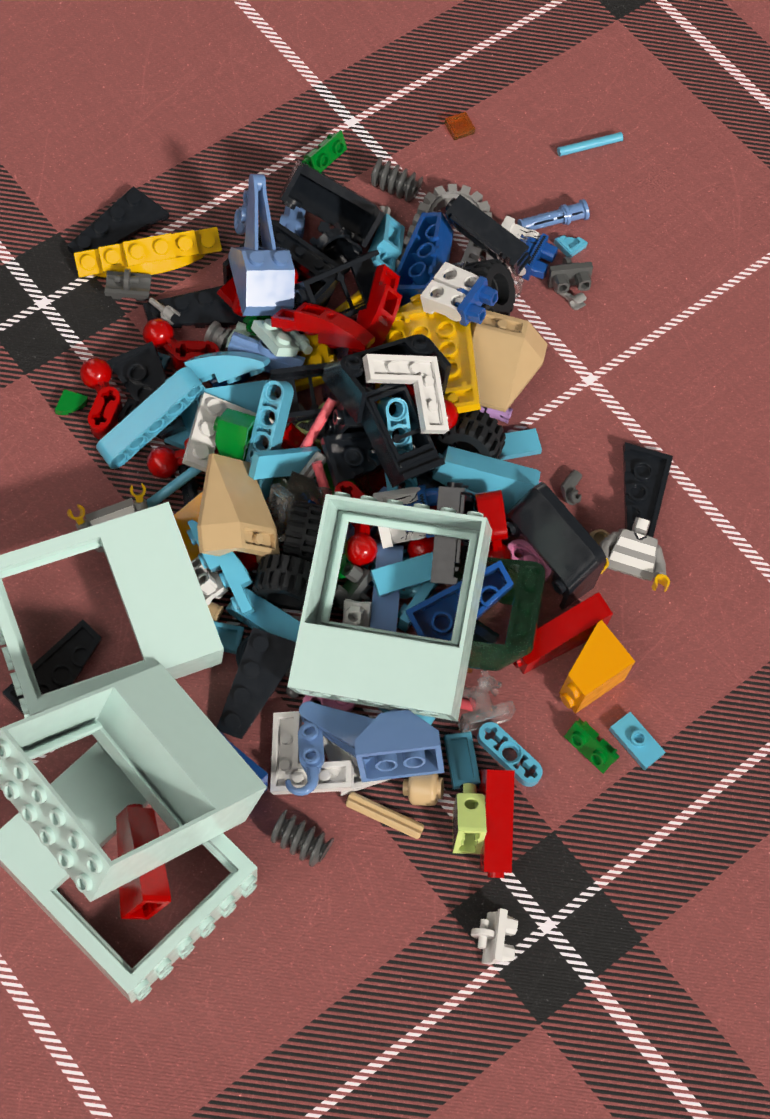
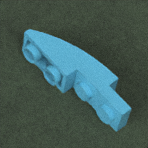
(226, 365)
(233, 574)

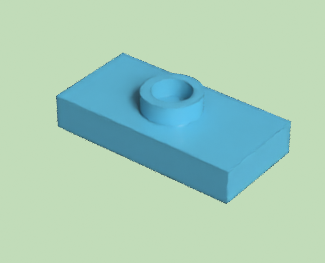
(637, 740)

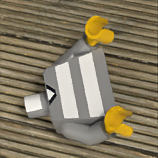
(111, 512)
(636, 554)

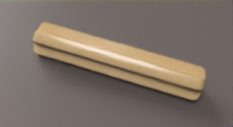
(384, 815)

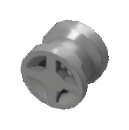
(218, 335)

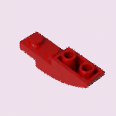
(381, 306)
(331, 326)

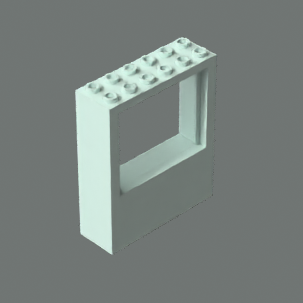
(155, 588)
(377, 664)
(162, 748)
(96, 794)

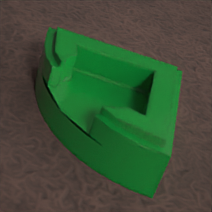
(70, 402)

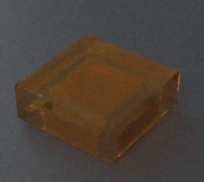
(459, 126)

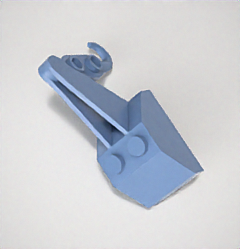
(265, 273)
(385, 747)

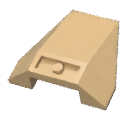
(506, 358)
(234, 511)

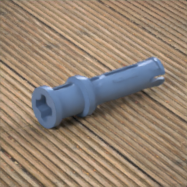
(563, 215)

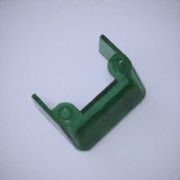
(524, 616)

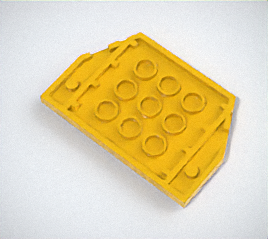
(453, 342)

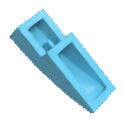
(388, 242)

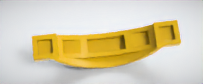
(149, 254)

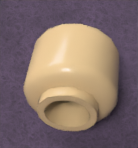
(424, 789)

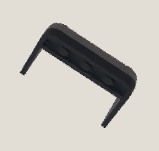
(331, 202)
(305, 258)
(344, 374)
(558, 541)

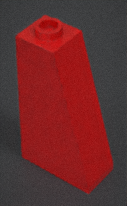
(565, 632)
(499, 806)
(150, 891)

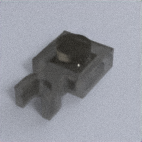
(304, 489)

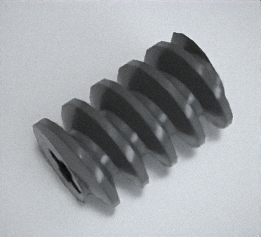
(395, 181)
(300, 839)

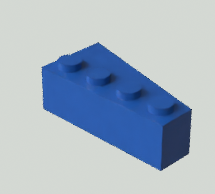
(424, 254)
(437, 614)

